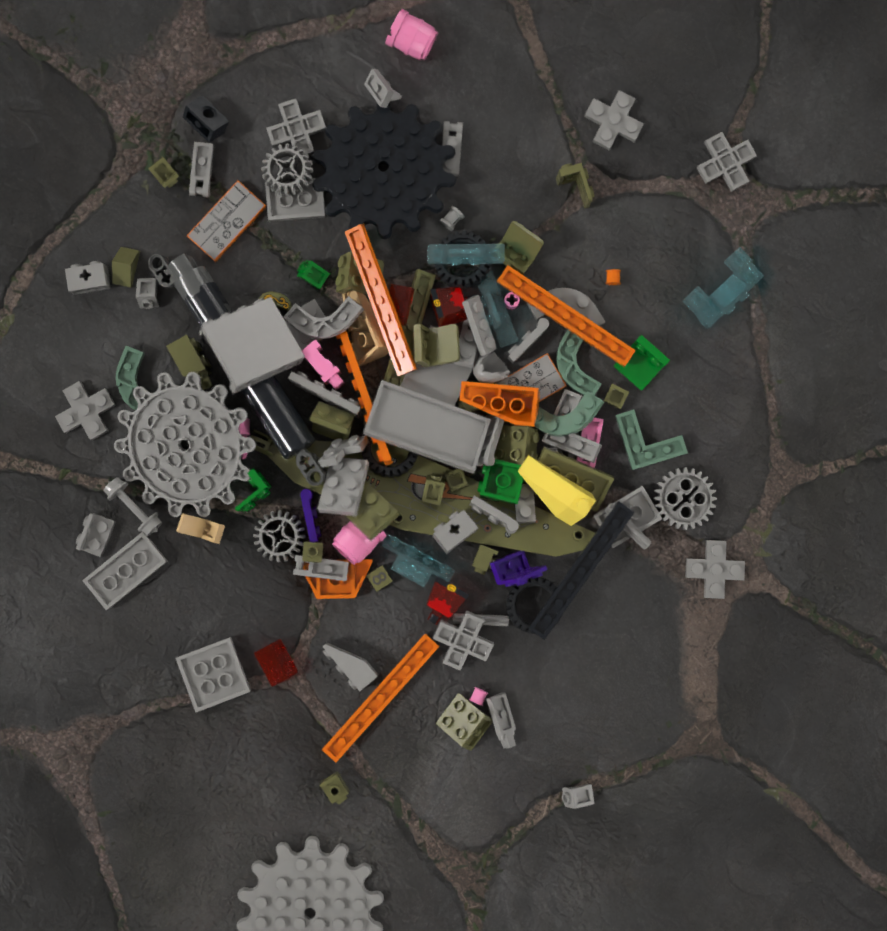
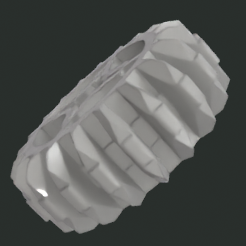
(275, 159)
(282, 527)

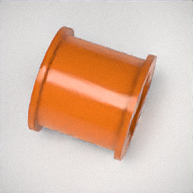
(613, 277)

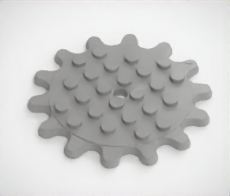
(156, 449)
(314, 882)

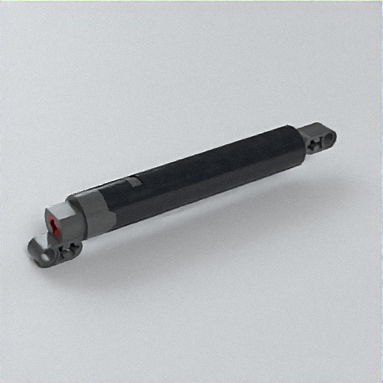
(265, 397)

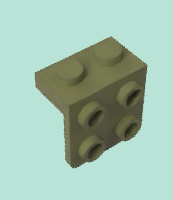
(571, 173)
(520, 247)
(349, 275)
(436, 345)
(331, 421)
(516, 444)

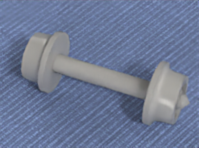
(115, 488)

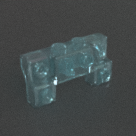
(735, 288)

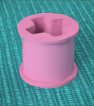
(515, 297)
(478, 696)

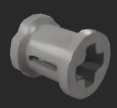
(451, 218)

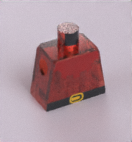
(448, 305)
(444, 600)

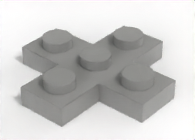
(614, 120)
(296, 127)
(726, 161)
(85, 410)
(715, 569)
(463, 640)

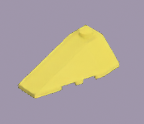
(560, 495)

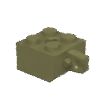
(189, 359)

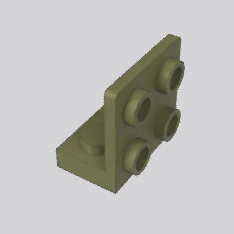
(464, 722)

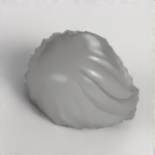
(490, 369)

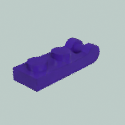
(310, 515)

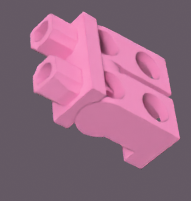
(323, 366)

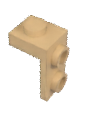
(200, 528)

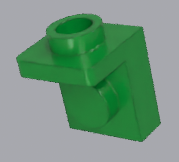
(312, 273)

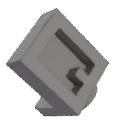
(147, 293)
(578, 796)

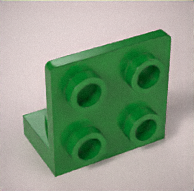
(643, 364)
(257, 480)

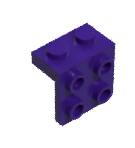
(514, 569)

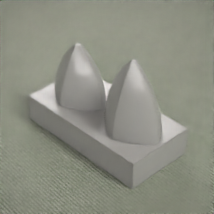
(380, 88)

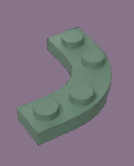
(568, 366)
(127, 374)
(571, 422)

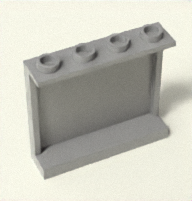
(252, 343)

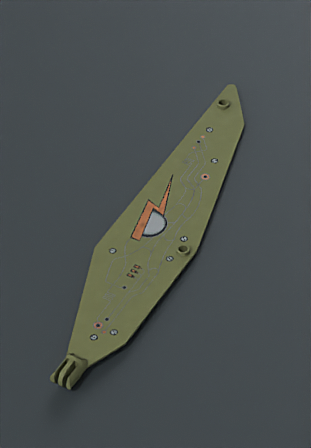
(546, 536)

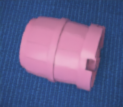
(411, 35)
(354, 544)

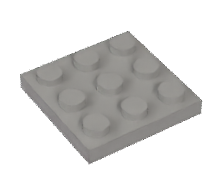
(213, 674)

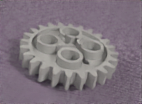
(696, 511)

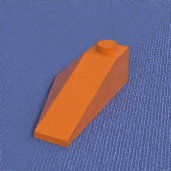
(510, 403)

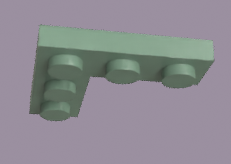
(637, 452)

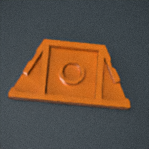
(338, 589)

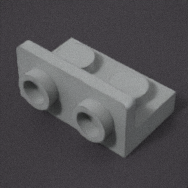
(95, 534)

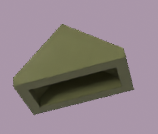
(124, 266)

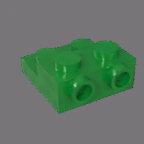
(501, 482)

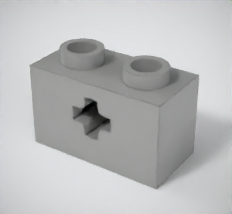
(97, 281)
(449, 541)

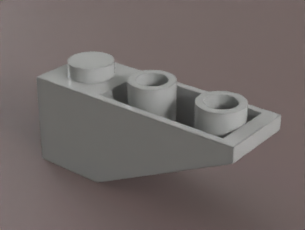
(355, 667)

